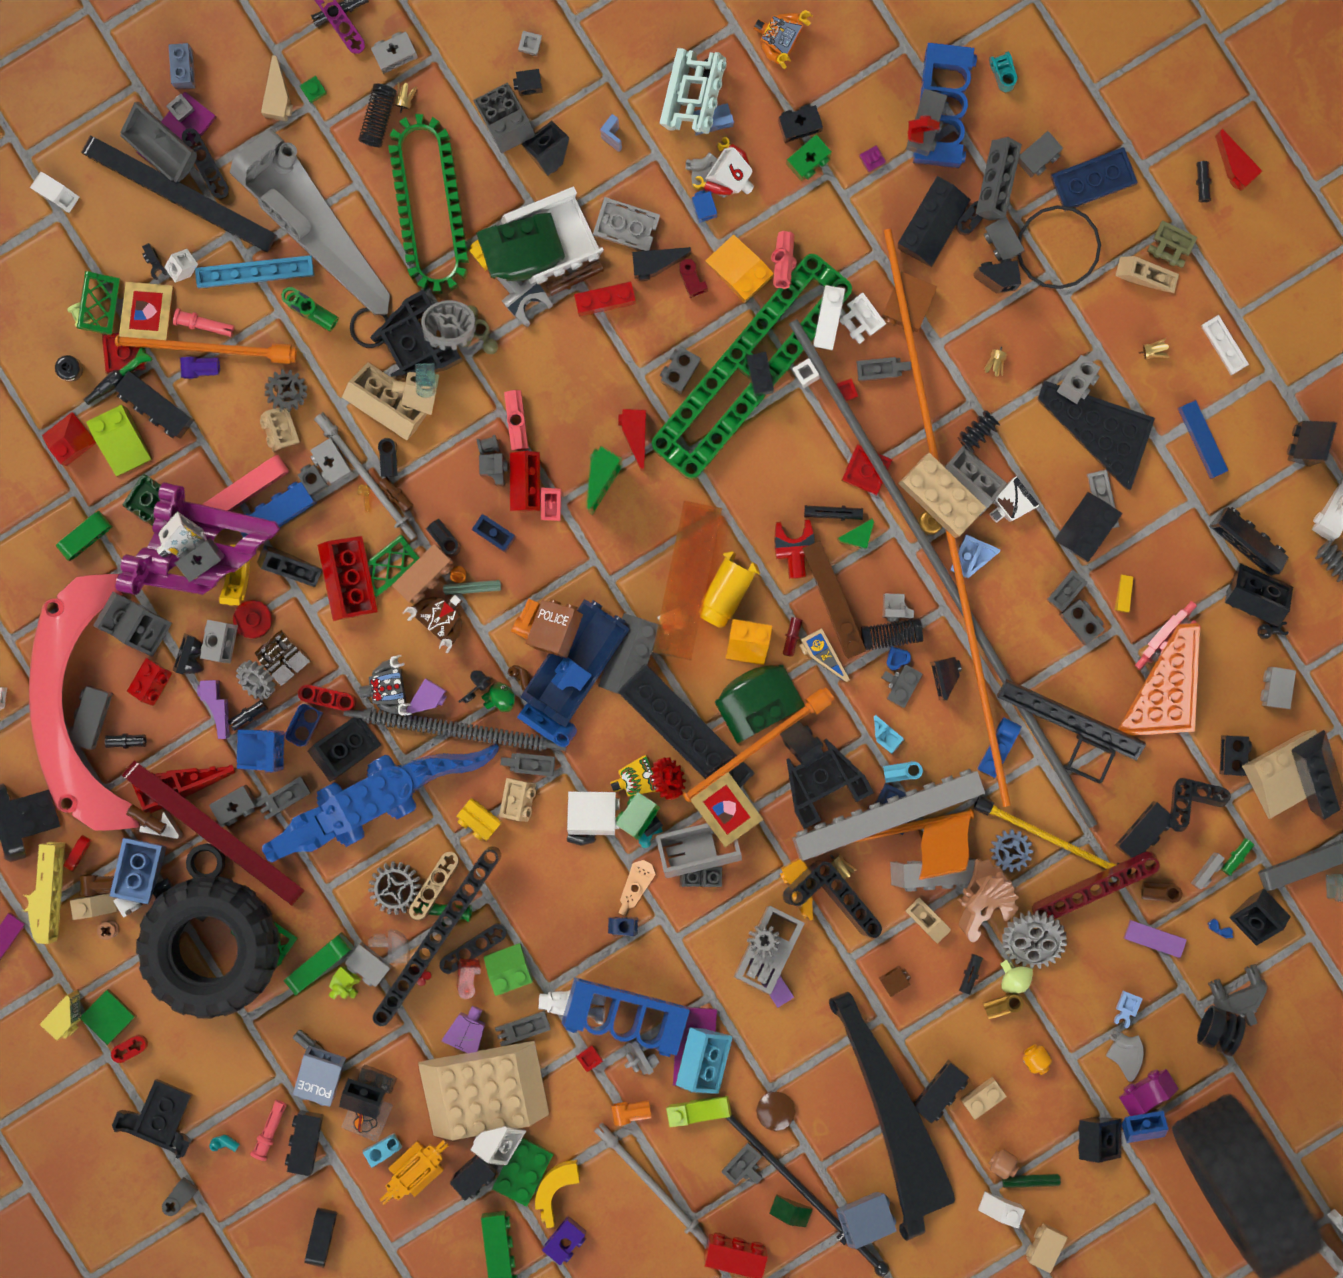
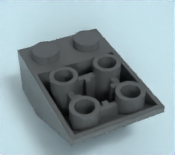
(504, 118)

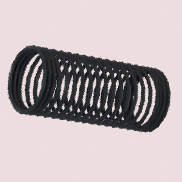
(366, 138)
(867, 637)

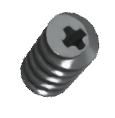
(1331, 557)

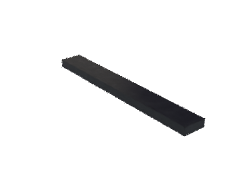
(1071, 719)

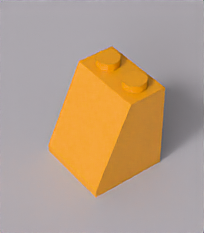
(748, 642)

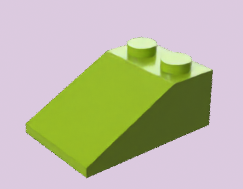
(119, 440)

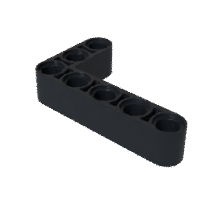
(837, 895)

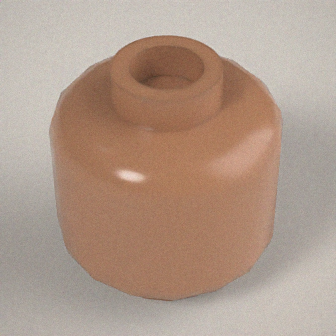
(1004, 1164)

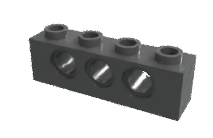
(998, 178)

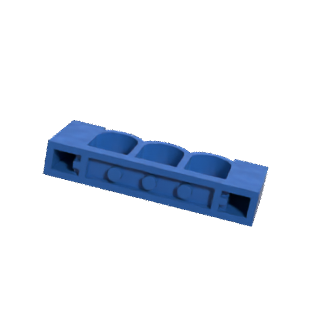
(956, 59)
(670, 1031)

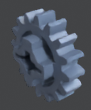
(1015, 841)

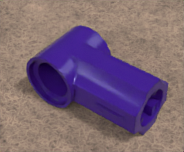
(193, 367)

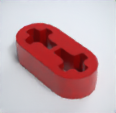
(77, 853)
(127, 1045)

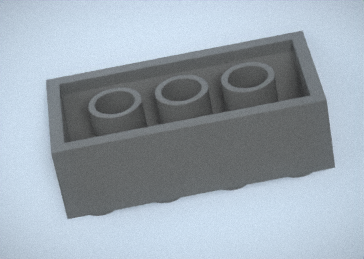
(631, 653)

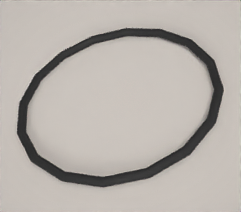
(1097, 252)

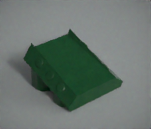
(143, 499)

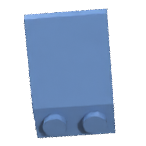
(137, 870)

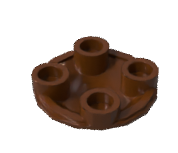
(775, 1111)

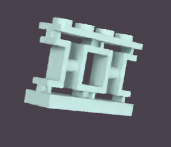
(679, 88)

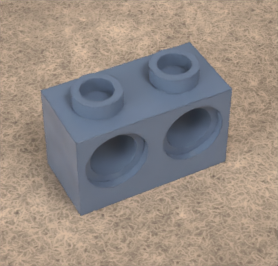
(181, 66)

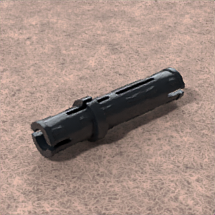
(346, 5)
(836, 512)

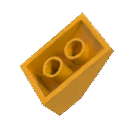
(740, 268)

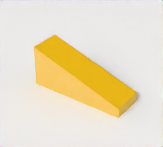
(1124, 594)

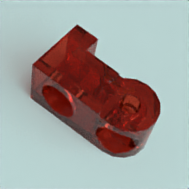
(465, 978)

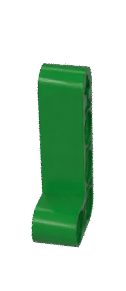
(318, 963)

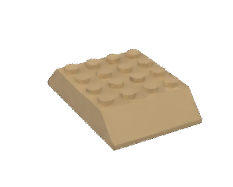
(484, 1091)

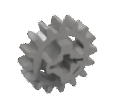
(255, 680)

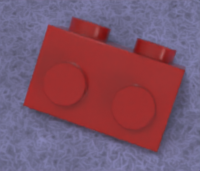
(149, 682)

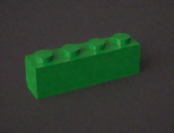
(498, 1245)

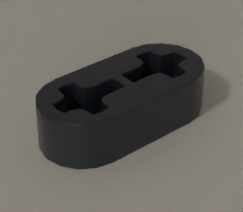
(968, 215)

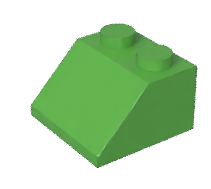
(508, 969)

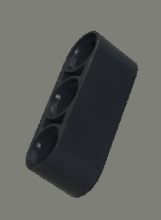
(320, 1237)

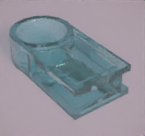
(425, 377)

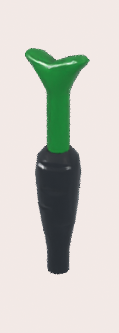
(113, 378)

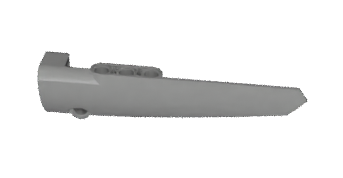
(299, 208)

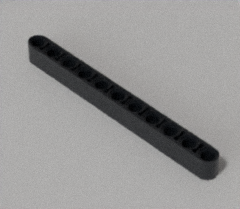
(179, 194)
(434, 945)

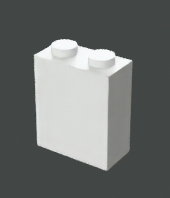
(592, 813)

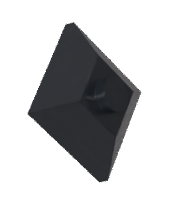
(548, 147)
(945, 676)

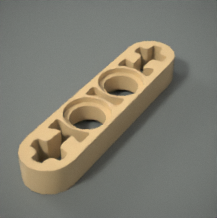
(436, 887)

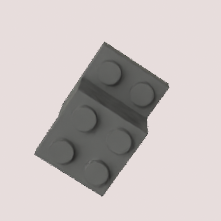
(132, 624)

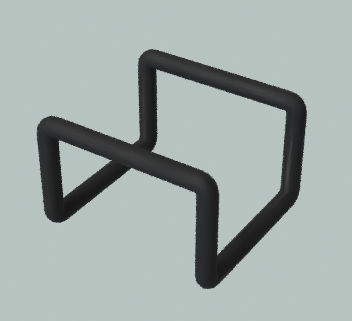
(1081, 738)

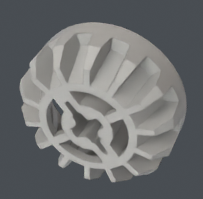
(453, 321)

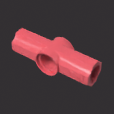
(783, 259)
(517, 433)

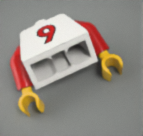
(729, 172)

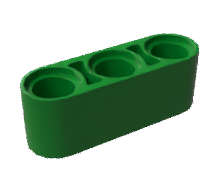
(83, 536)

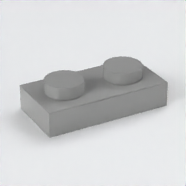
(1213, 865)

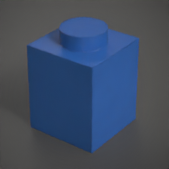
(704, 206)

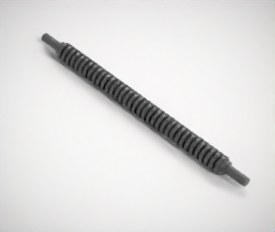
(368, 715)

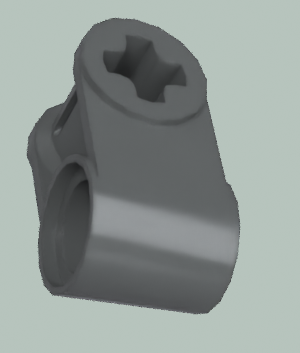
(180, 1195)

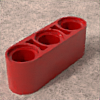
(317, 697)

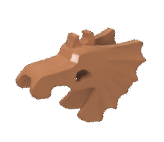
(986, 889)

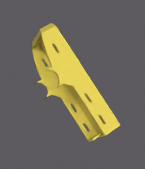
(46, 899)

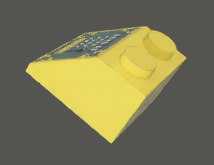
(64, 1017)

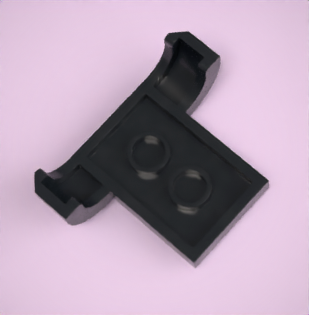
(23, 819)
(158, 1118)

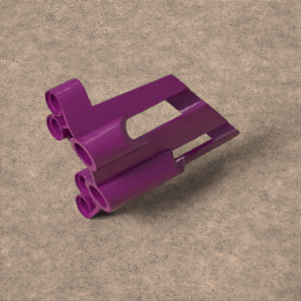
(153, 570)

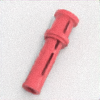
(194, 321)
(266, 1139)

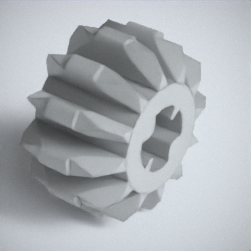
(770, 939)

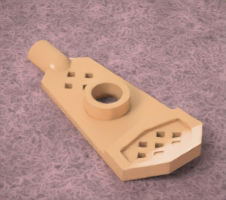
(639, 879)

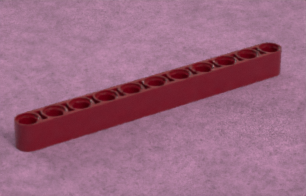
(213, 832)

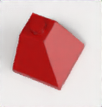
(68, 439)

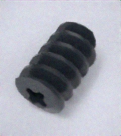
(978, 431)

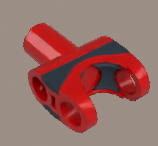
(792, 549)

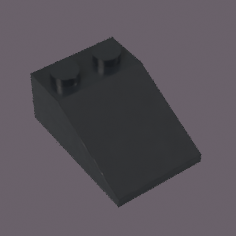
(1311, 442)
(344, 748)

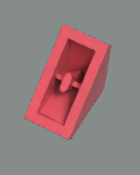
(551, 504)

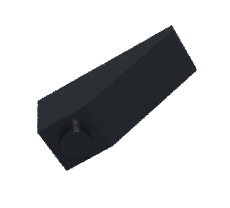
(654, 262)
(288, 566)

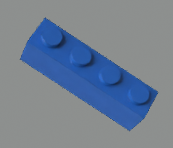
(285, 505)

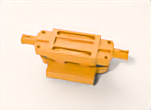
(414, 1170)

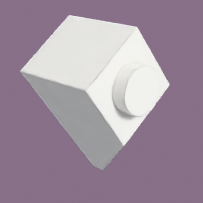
(1001, 1209)

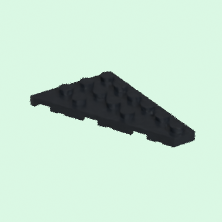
(1104, 429)

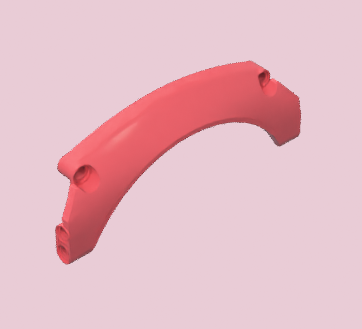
(50, 653)

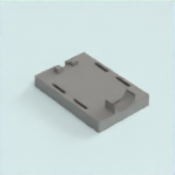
(626, 224)

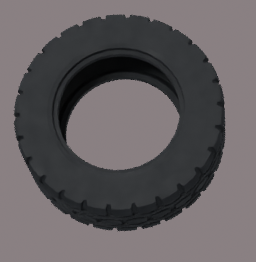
(1248, 1187)

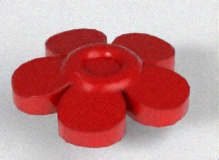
(426, 975)

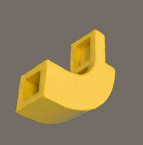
(558, 1176)

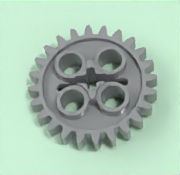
(1034, 939)

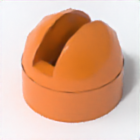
(458, 574)

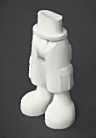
(557, 1001)

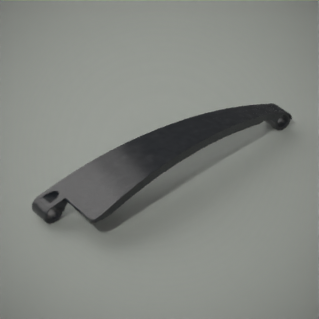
(913, 1158)

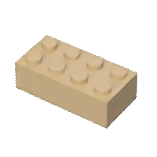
(942, 495)

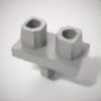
(645, 1064)

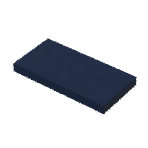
(1094, 178)

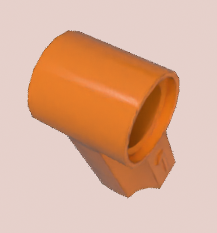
(524, 623)
(625, 1113)

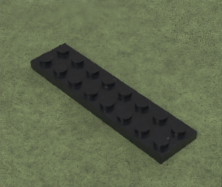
(680, 725)

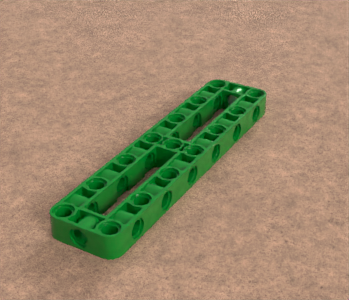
(727, 365)

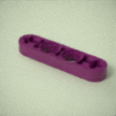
(336, 21)

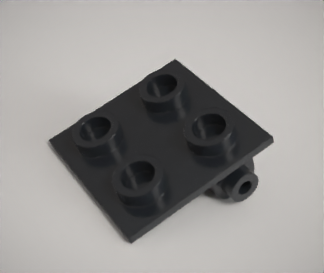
(481, 683)

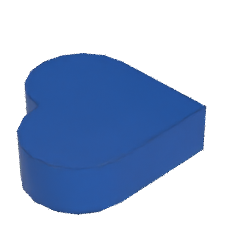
(897, 657)

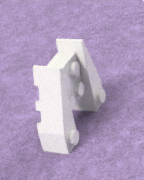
(1330, 521)

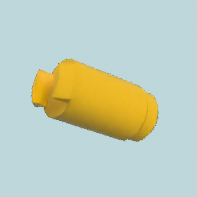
(727, 591)

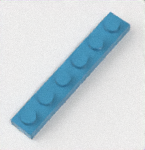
(254, 271)

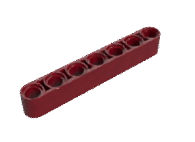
(1101, 879)

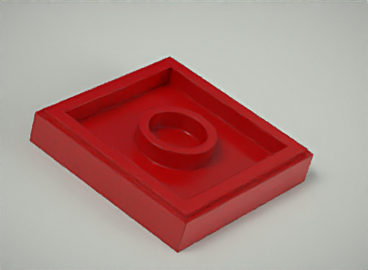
(117, 357)
(862, 473)

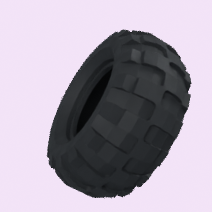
(161, 957)

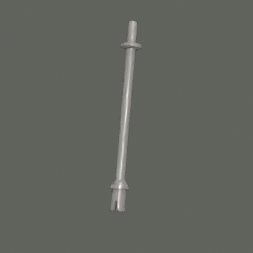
(331, 431)
(612, 1142)

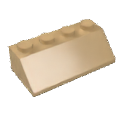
(373, 394)

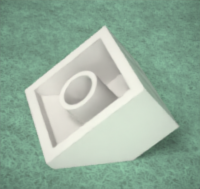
(498, 1144)

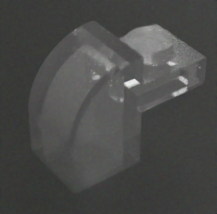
(397, 945)

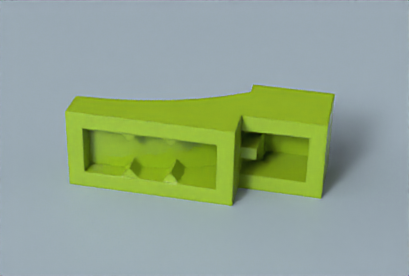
(698, 1110)

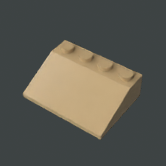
(1277, 777)

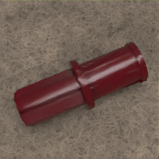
(792, 636)

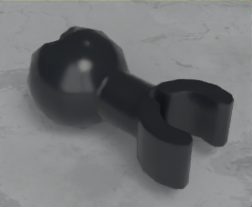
(1267, 631)

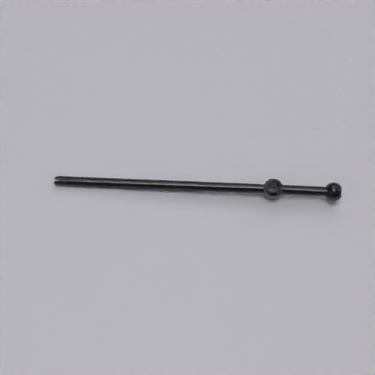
(880, 1267)

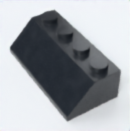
(934, 221)
(1249, 541)
(1319, 775)

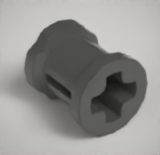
(488, 445)

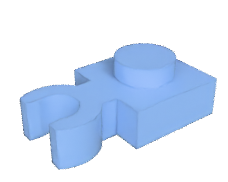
(1128, 1005)

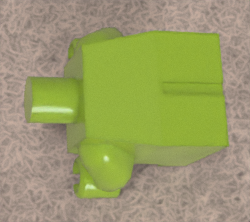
(343, 983)

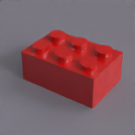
(735, 1256)

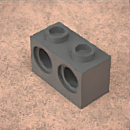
(684, 372)
(1078, 625)

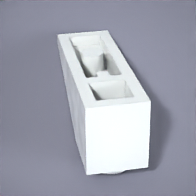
(829, 317)

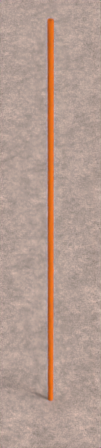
(951, 540)

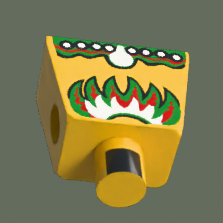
(635, 778)

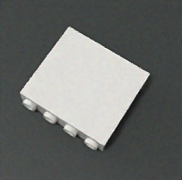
(571, 228)

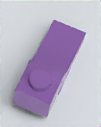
(210, 693)

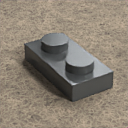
(1067, 590)

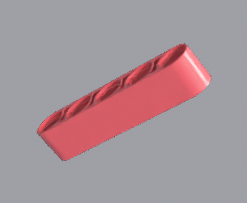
(249, 485)

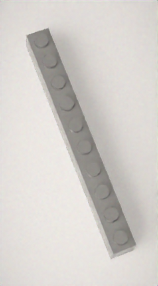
(888, 815)

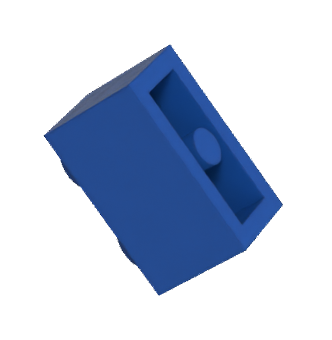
(1145, 1127)

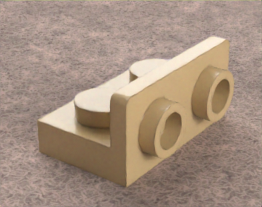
(279, 429)
(517, 800)

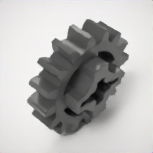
(288, 381)

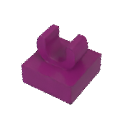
(872, 159)

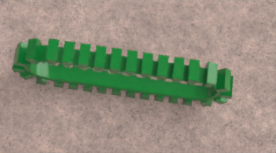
(406, 210)

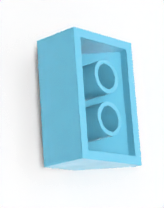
(704, 1060)

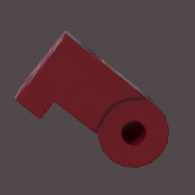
(690, 278)

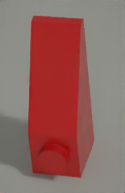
(1238, 165)
(634, 430)

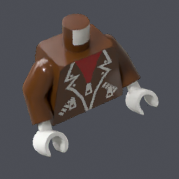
(439, 618)

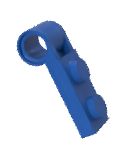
(546, 726)
(1006, 735)

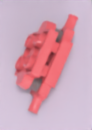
(1160, 640)

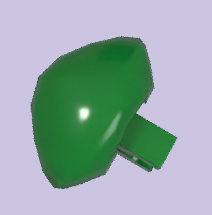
(499, 696)

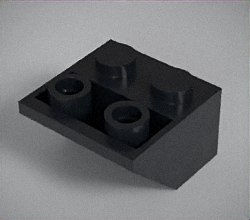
(999, 277)

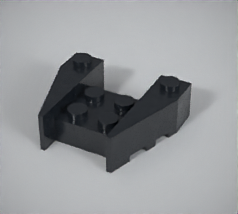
(407, 342)
(821, 779)

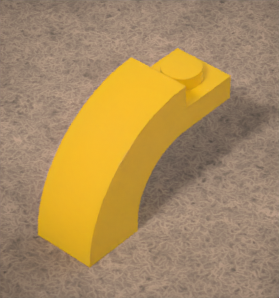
(235, 585)

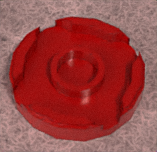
(253, 619)

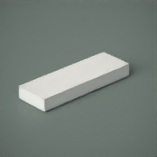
(1224, 345)

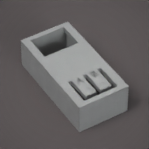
(698, 851)
(776, 961)

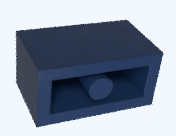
(493, 533)

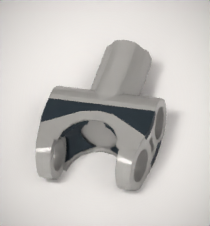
(520, 295)

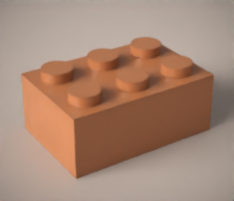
(423, 574)

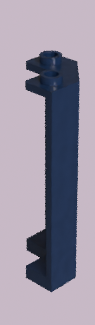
(591, 649)

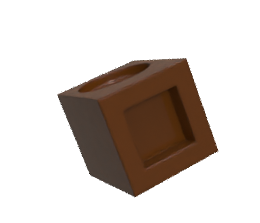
(895, 980)

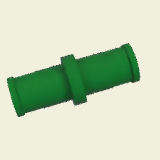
(1237, 857)

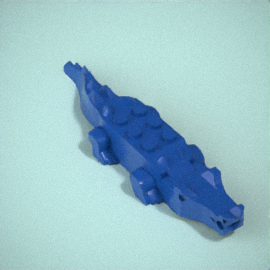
(385, 790)

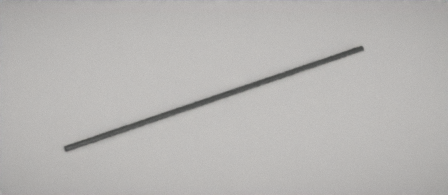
(937, 564)

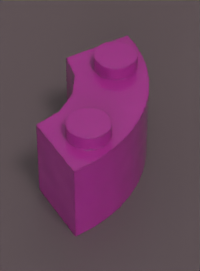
(1148, 1092)

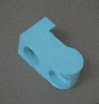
(382, 1150)

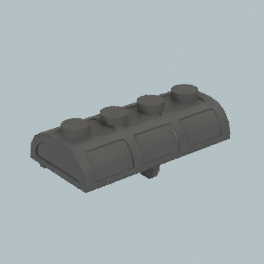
(158, 143)

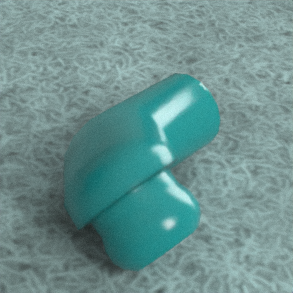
(645, 841)

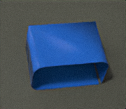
(290, 732)

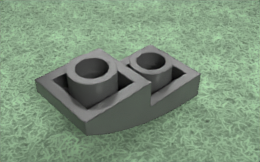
(705, 878)

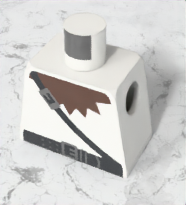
(1013, 502)

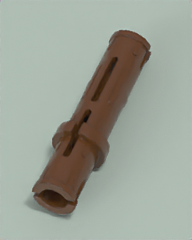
(596, 268)

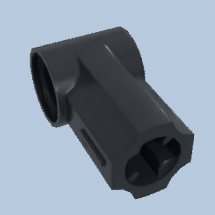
(388, 460)
(443, 537)

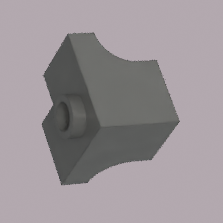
(493, 466)

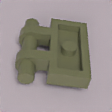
(1175, 239)

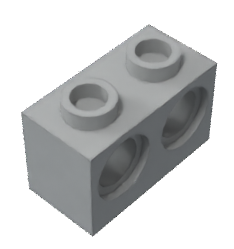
(1080, 380)

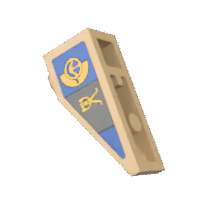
(821, 651)

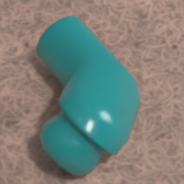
(223, 1141)

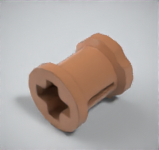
(101, 931)

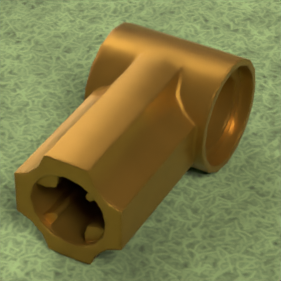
(1000, 1006)

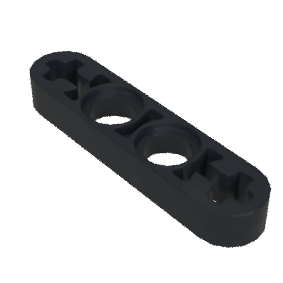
(206, 163)
(472, 947)

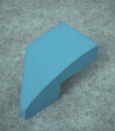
(886, 735)

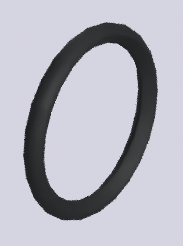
(353, 333)

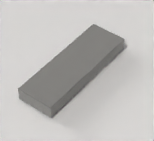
(1101, 488)

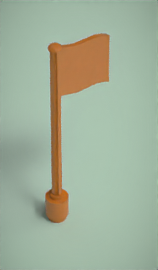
(942, 843)

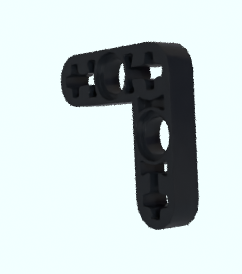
(1191, 794)

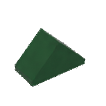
(790, 1211)

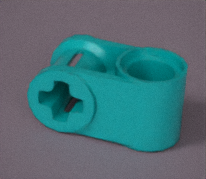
(1003, 68)

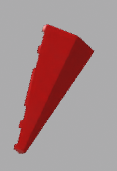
(184, 783)

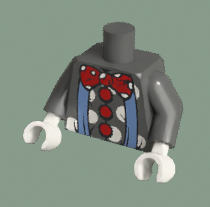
(387, 687)

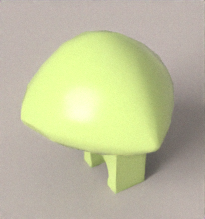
(1016, 978)

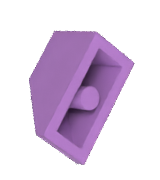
(427, 697)

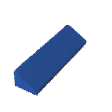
(1203, 439)

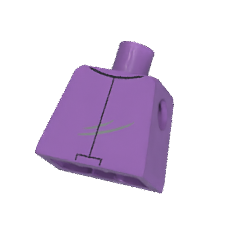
(466, 1031)

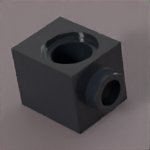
(528, 82)

